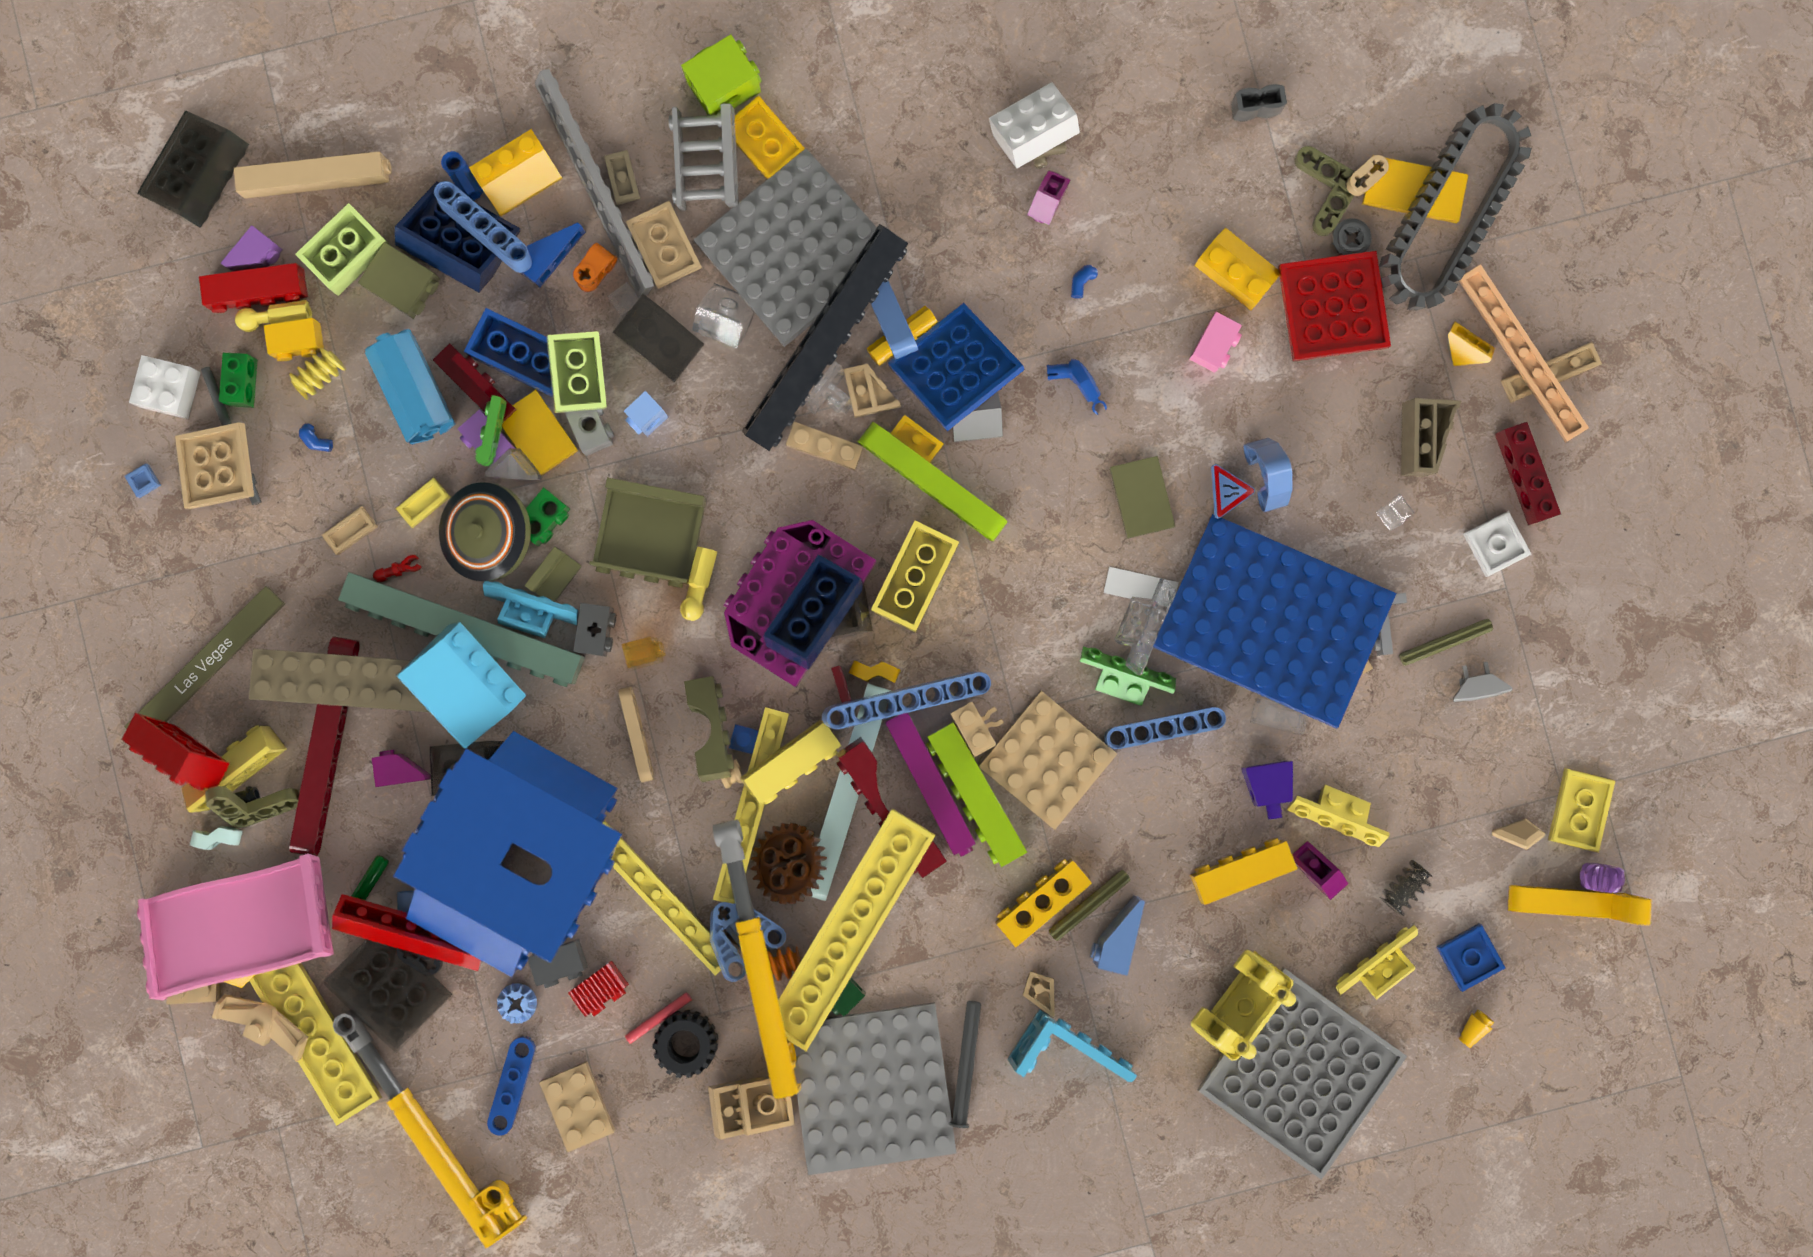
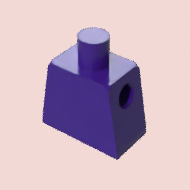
(1270, 785)

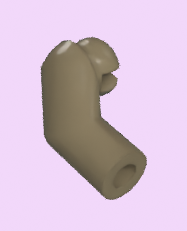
(1041, 162)

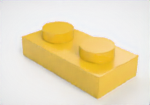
(917, 438)

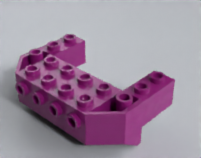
(771, 582)

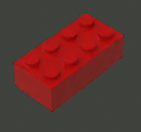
(174, 752)

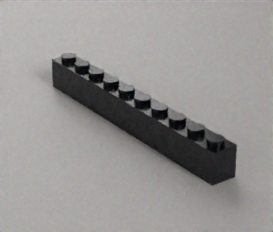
(825, 337)

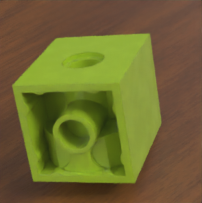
(722, 75)

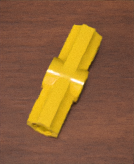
(918, 323)

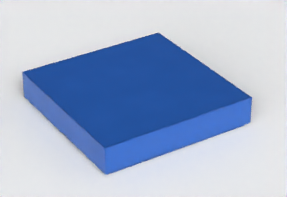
(1470, 957)

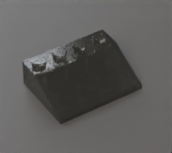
(193, 168)
(387, 992)

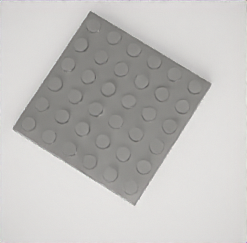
(788, 245)
(1308, 1080)
(874, 1090)

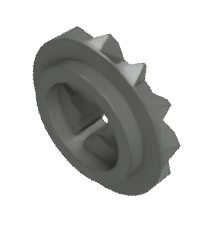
(1351, 226)

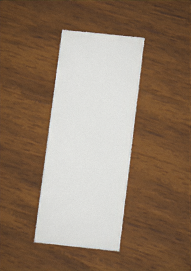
(1132, 584)

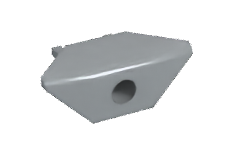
(1480, 686)

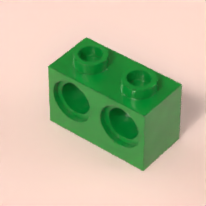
(238, 380)
(537, 513)

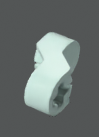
(223, 834)

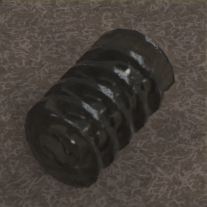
(1407, 887)

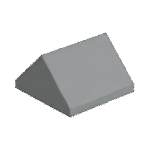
(981, 423)

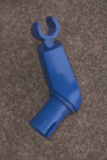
(1081, 377)

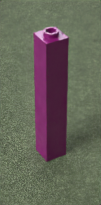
(931, 784)

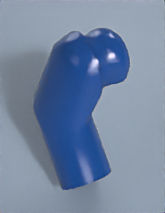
(1086, 273)
(308, 436)

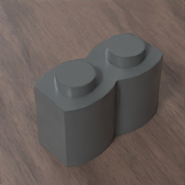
(1258, 102)

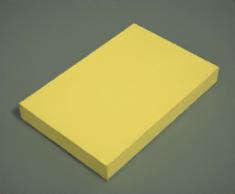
(1581, 810)

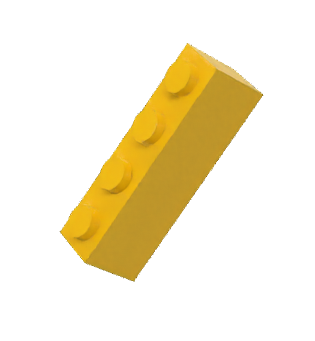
(1243, 871)

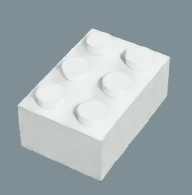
(1034, 125)

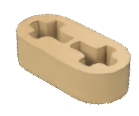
(1370, 178)

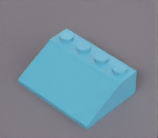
(461, 684)

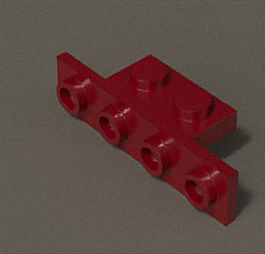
(466, 376)

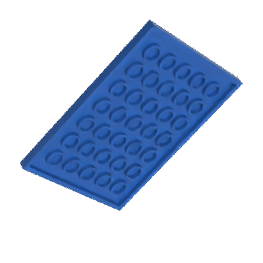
(1275, 621)

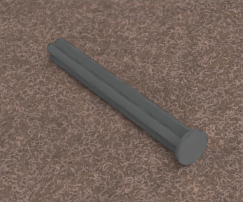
(966, 1065)

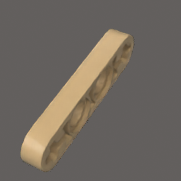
(636, 734)

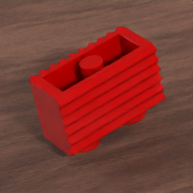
(598, 989)

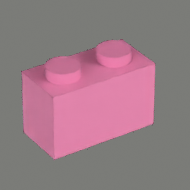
(1215, 342)

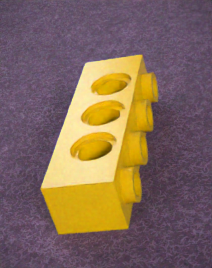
(1076, 884)

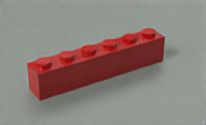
(393, 929)

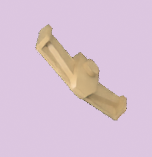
(262, 1023)

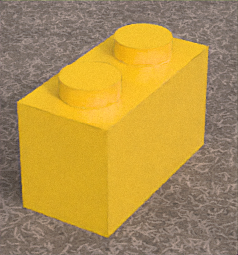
(293, 339)

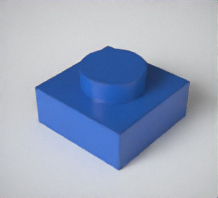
(743, 739)

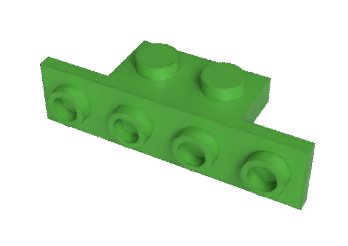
(1120, 681)

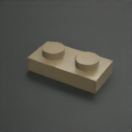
(622, 177)

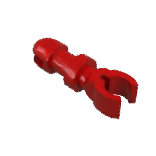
(396, 569)

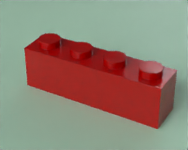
(253, 287)

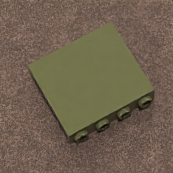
(648, 532)

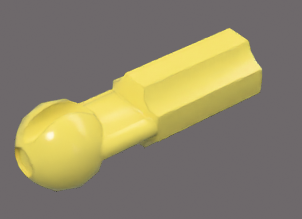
(249, 319)
(699, 579)

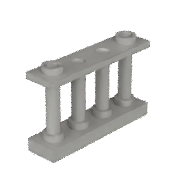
(725, 168)

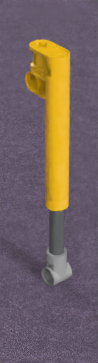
(778, 1051)
(487, 1216)

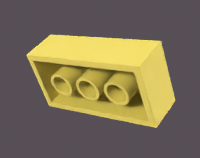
(915, 576)

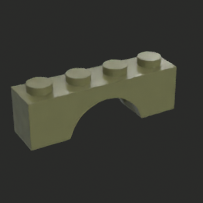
(712, 759)

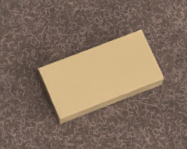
(349, 530)

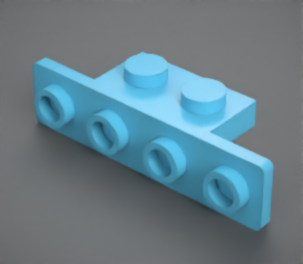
(528, 611)

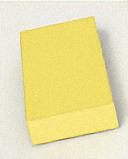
(423, 502)

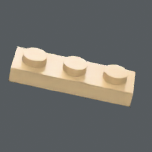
(824, 446)

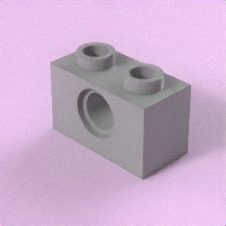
(591, 440)

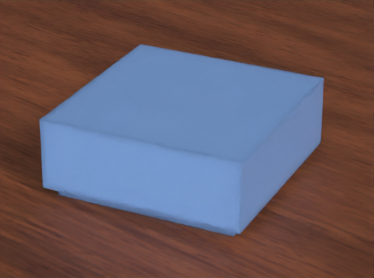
(142, 480)

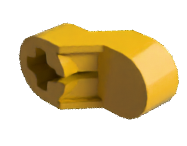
(882, 669)

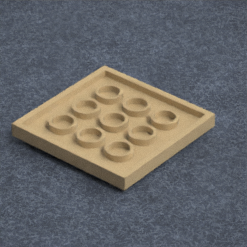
(1047, 760)

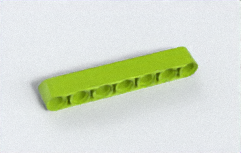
(932, 481)

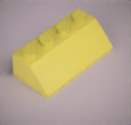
(245, 760)

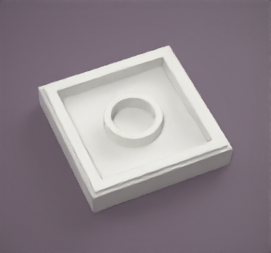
(1497, 544)

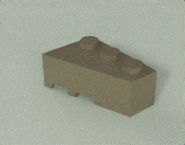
(1425, 434)

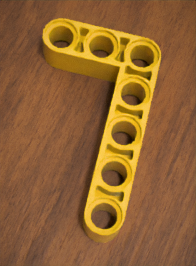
(1581, 903)

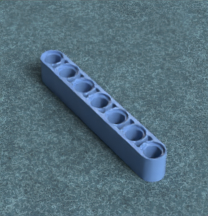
(918, 698)

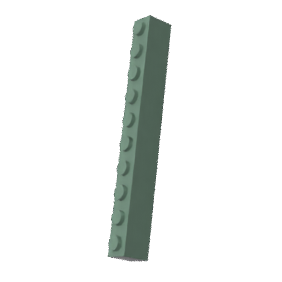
(434, 618)

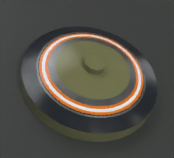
(484, 531)

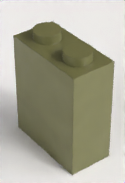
(399, 280)

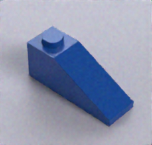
(550, 252)

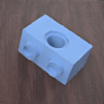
(645, 414)

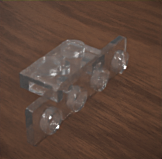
(1143, 624)

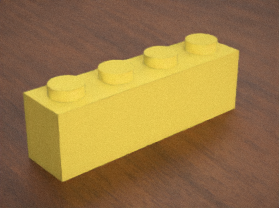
(790, 762)

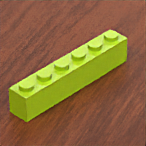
(976, 794)

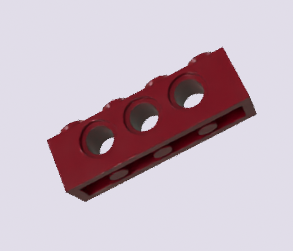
(1527, 473)

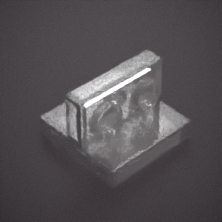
(827, 390)

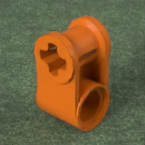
(597, 265)

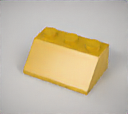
(515, 172)
(1237, 268)

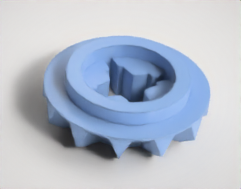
(528, 1003)

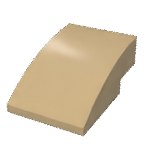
(748, 1108)

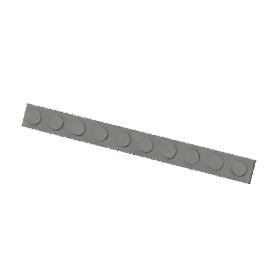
(593, 183)

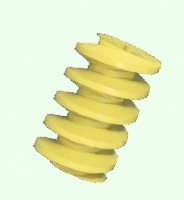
(316, 373)

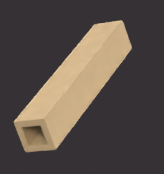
(312, 174)

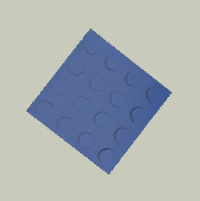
(957, 366)

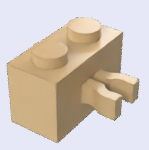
(973, 728)

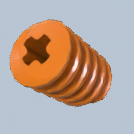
(784, 963)

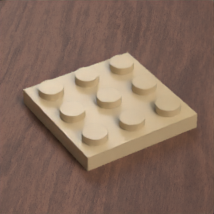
(214, 465)

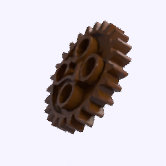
(781, 843)

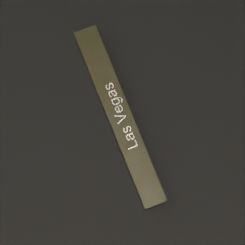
(213, 656)

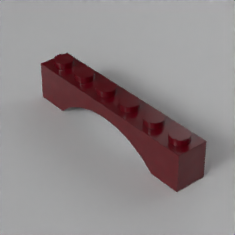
(862, 767)

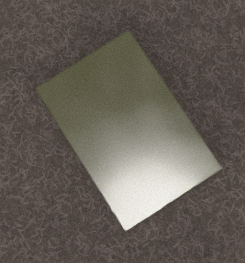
(1142, 497)

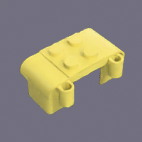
(1245, 1006)

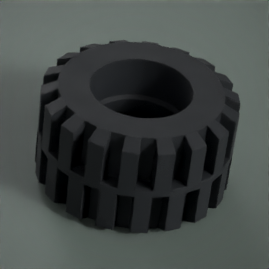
(670, 1058)

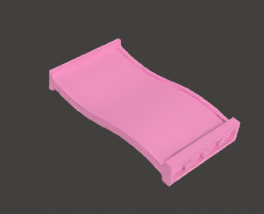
(234, 927)

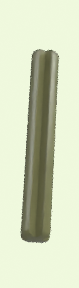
(1446, 642)
(1089, 905)

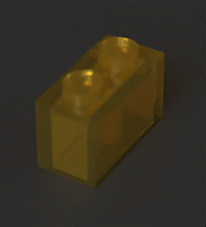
(643, 652)

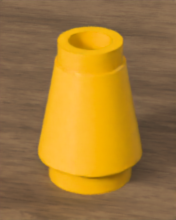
(1476, 1028)

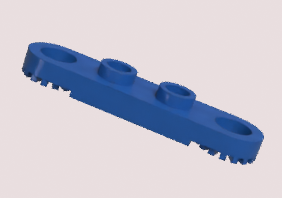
(511, 1086)

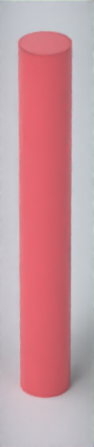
(658, 1018)

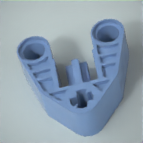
(1275, 471)
(722, 946)

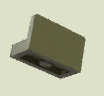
(553, 574)

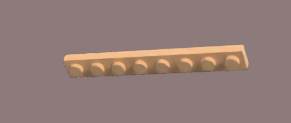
(1523, 353)

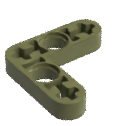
(1338, 188)
(243, 814)

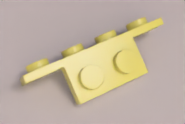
(1340, 813)
(1383, 969)

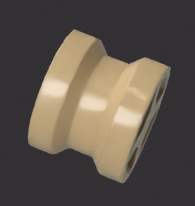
(736, 773)

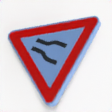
(1227, 491)

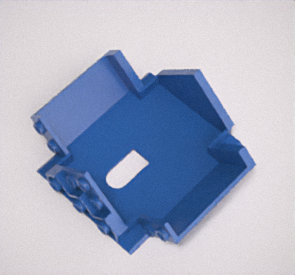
(466, 831)

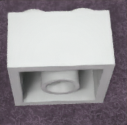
(164, 387)

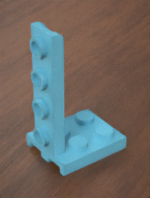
(1037, 1039)

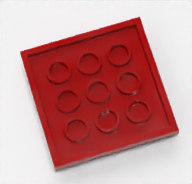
(1334, 306)

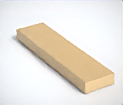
(1562, 367)

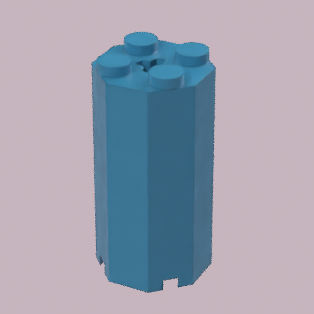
(409, 386)

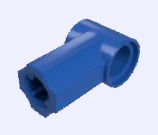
(462, 176)

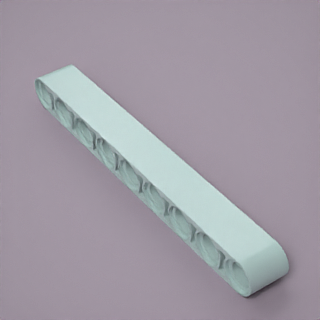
(844, 801)

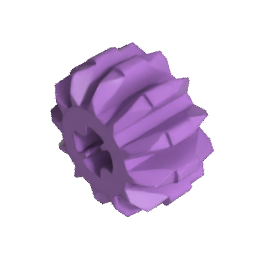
(1602, 877)

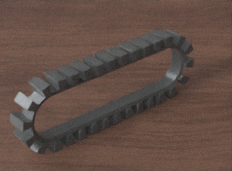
(1482, 219)

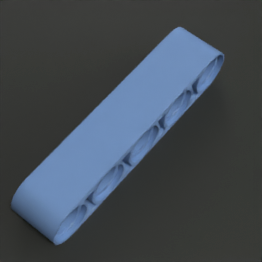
(476, 218)
(893, 322)
(1176, 728)

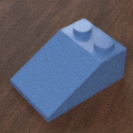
(1117, 942)

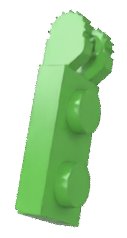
(491, 432)

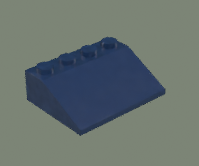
(446, 245)

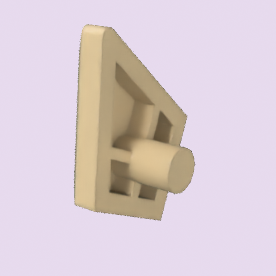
(1520, 833)
(1040, 991)

